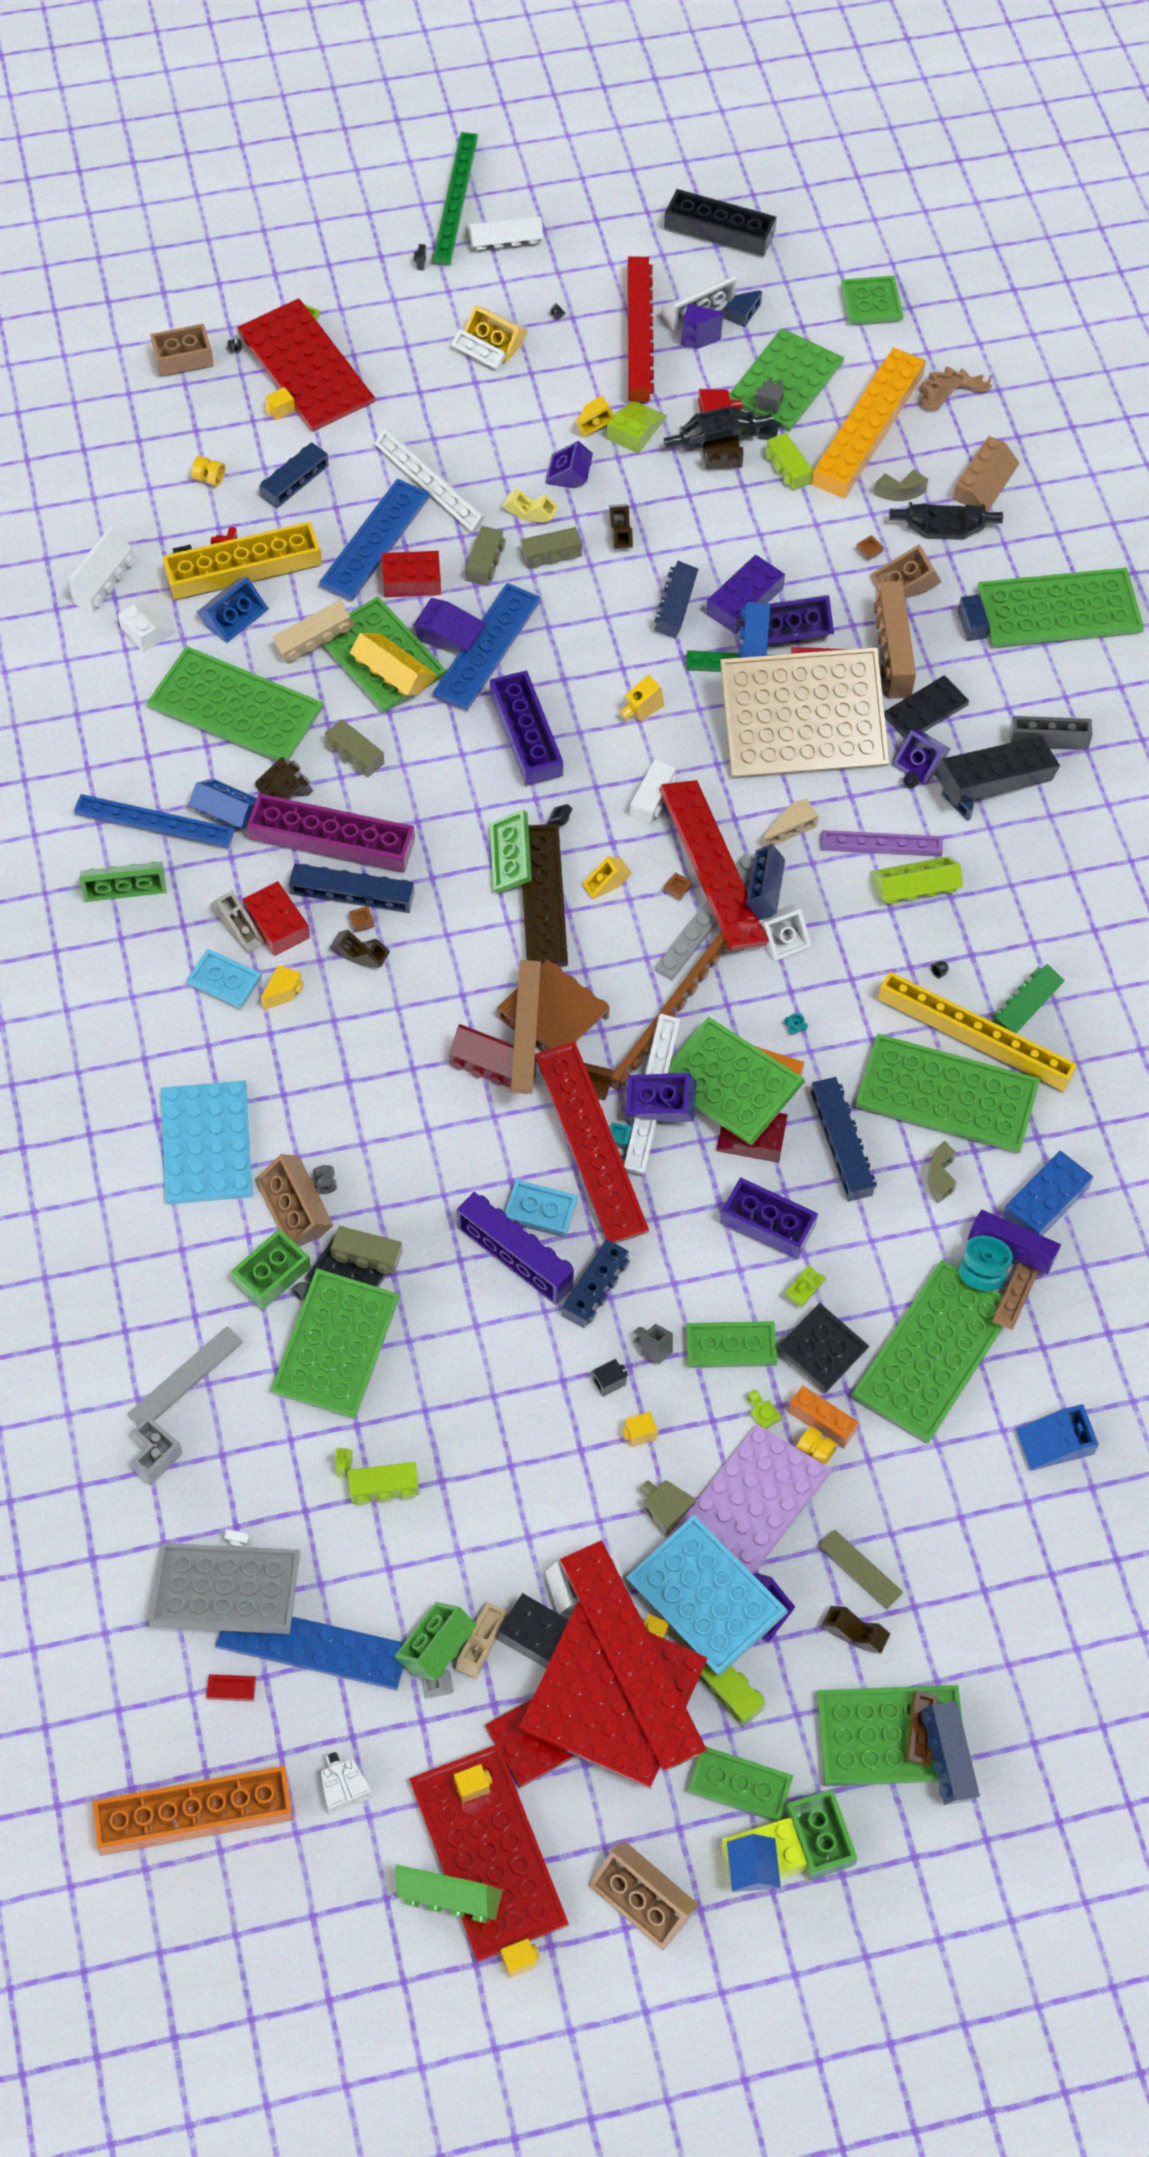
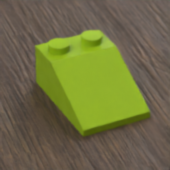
(634, 426)

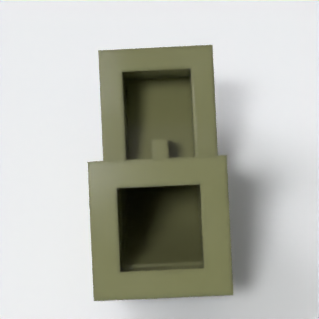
(909, 488)
(939, 1180)

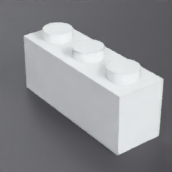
(648, 798)

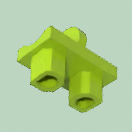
(805, 1286)

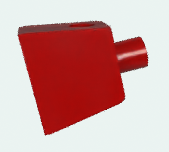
(715, 399)

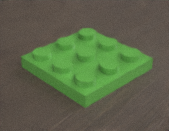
(872, 299)

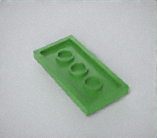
(510, 851)
(731, 1344)
(741, 1784)

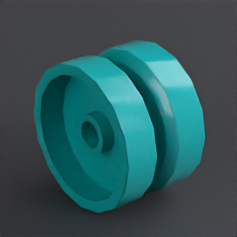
(985, 1263)

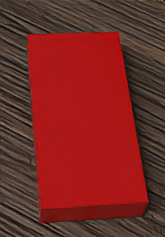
(231, 1687)

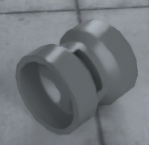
(325, 1181)

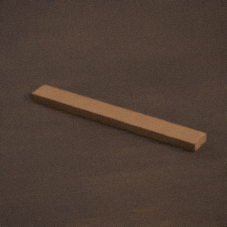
(525, 1027)

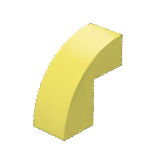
(538, 510)

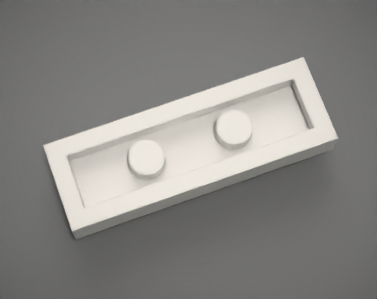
(478, 349)

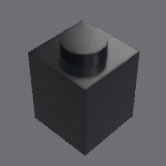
(610, 1377)

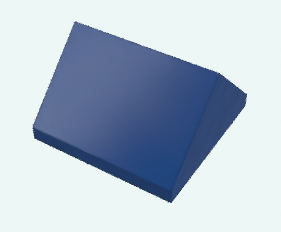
(753, 1863)

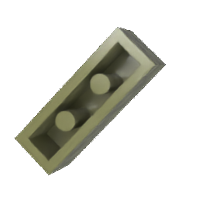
(551, 547)
(485, 555)
(354, 748)
(366, 1250)

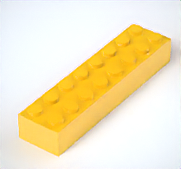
(249, 556)

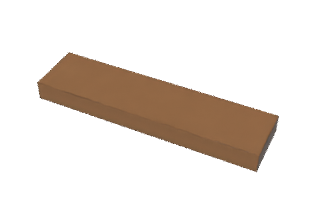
(1015, 1296)

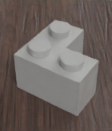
(158, 1451)

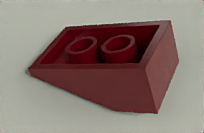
(766, 1147)

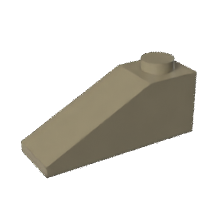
(237, 921)

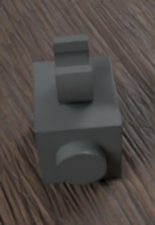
(770, 395)
(655, 1342)

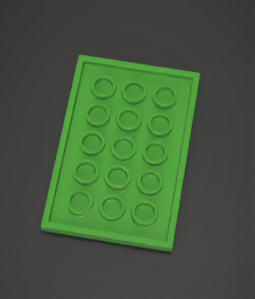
(803, 371)
(379, 618)
(735, 1080)
(335, 1343)
(868, 1734)

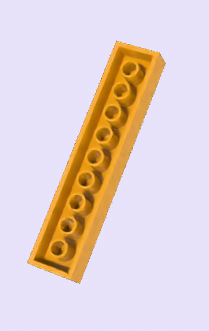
(868, 423)

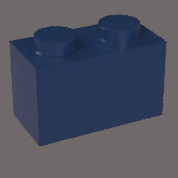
(973, 617)

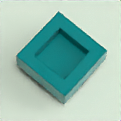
(621, 1134)

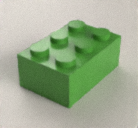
(271, 1269)
(436, 1641)
(822, 1834)

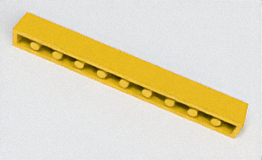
(977, 1031)

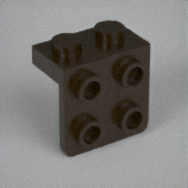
(723, 453)
(283, 780)

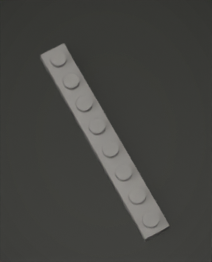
(697, 930)

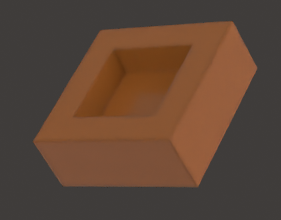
(869, 547)
(677, 886)
(361, 918)

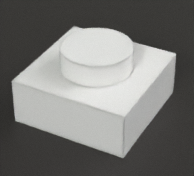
(238, 1538)

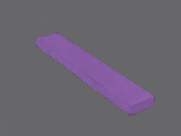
(881, 843)

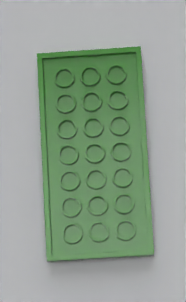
(1060, 607)
(235, 704)
(948, 1093)
(931, 1353)

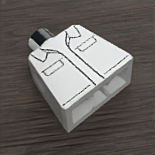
(343, 1784)

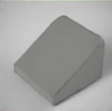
(440, 1687)

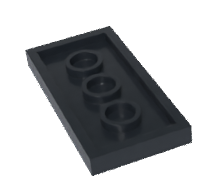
(926, 707)

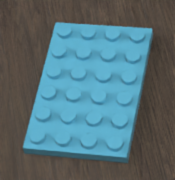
(206, 1142)
(707, 1595)

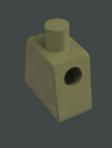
(666, 1504)

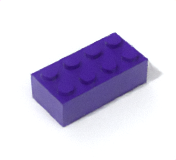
(753, 582)
(800, 619)
(768, 1218)

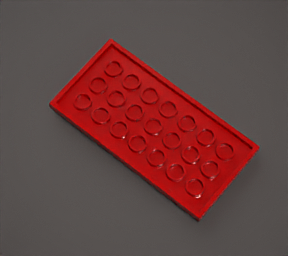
(306, 363)
(490, 1845)

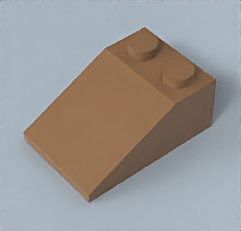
(911, 568)

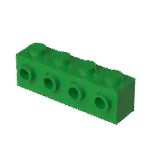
(1029, 999)

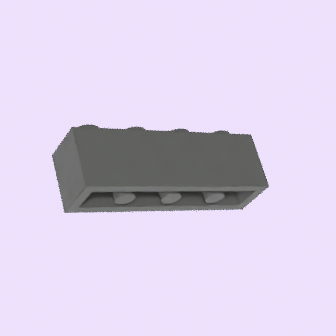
(1055, 730)

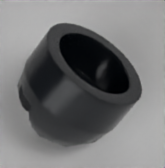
(556, 311)
(234, 344)
(915, 779)
(939, 968)

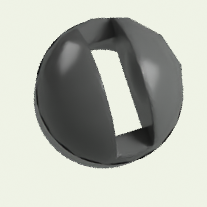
(300, 1290)

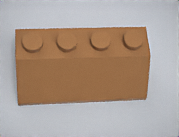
(986, 474)
(293, 1200)
(643, 1894)

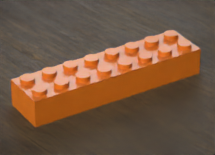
(192, 1810)

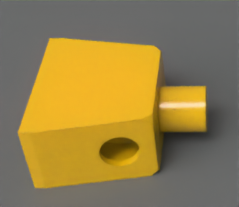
(643, 699)

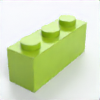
(789, 461)
(383, 1483)
(734, 1694)

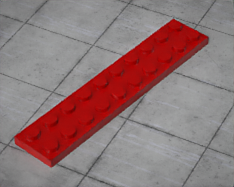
(713, 864)
(592, 1143)
(633, 1656)

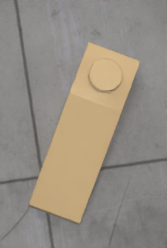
(795, 820)

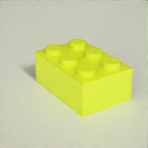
(789, 1850)

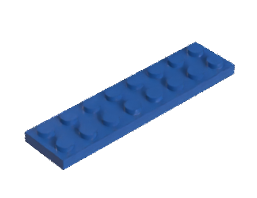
(373, 538)
(473, 669)
(323, 1650)

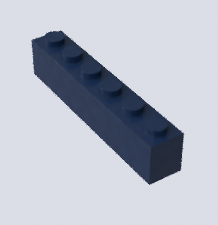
(352, 888)
(842, 1139)

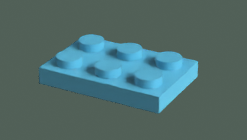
(224, 978)
(541, 1207)

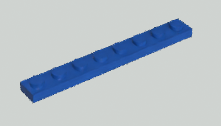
(154, 821)

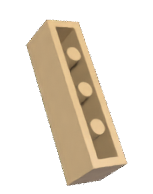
(313, 631)

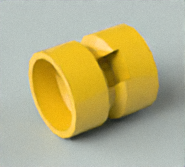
(208, 470)
(817, 1446)

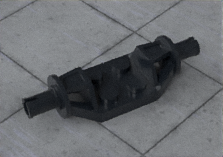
(716, 425)
(945, 520)

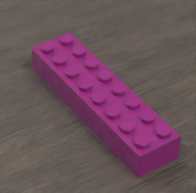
(331, 832)

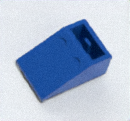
(1058, 1438)

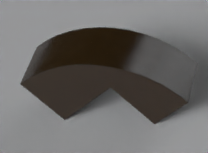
(620, 526)
(367, 953)
(851, 1629)

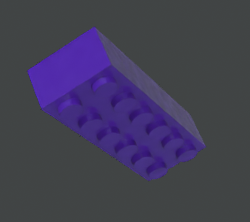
(526, 727)
(515, 1247)

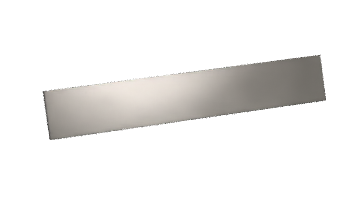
(186, 1376)

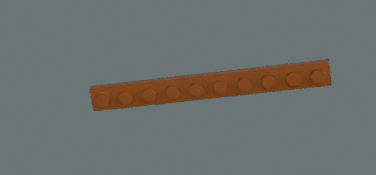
(676, 1002)

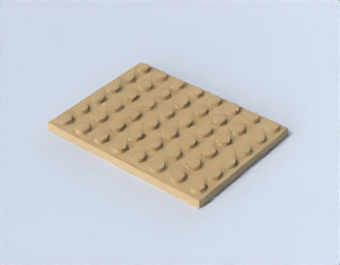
(804, 712)

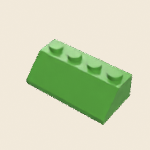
(123, 881)
(448, 1893)

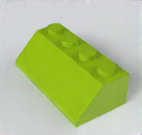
(918, 879)

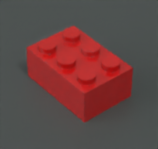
(411, 574)
(276, 918)

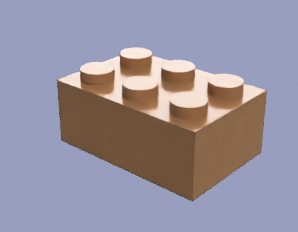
(181, 349)

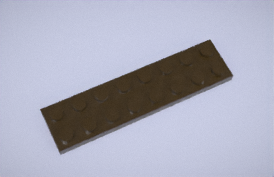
(545, 898)

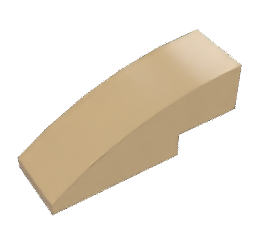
(482, 1640)

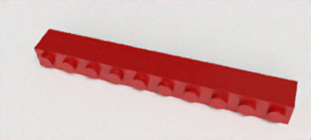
(639, 329)

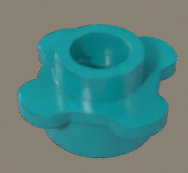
(795, 1018)

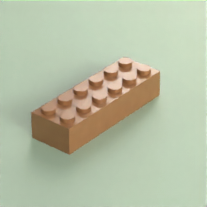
(894, 639)

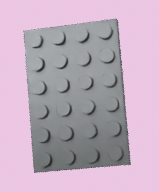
(225, 1588)

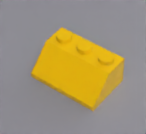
(496, 330)

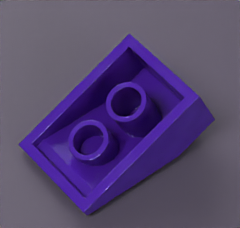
(447, 626)
(662, 1097)

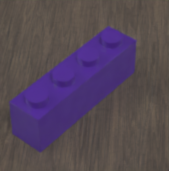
(1025, 1245)

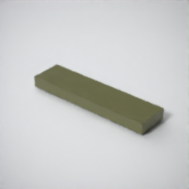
(860, 1569)

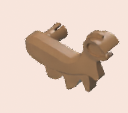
(942, 385)

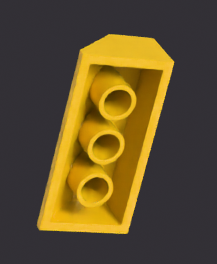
(392, 663)

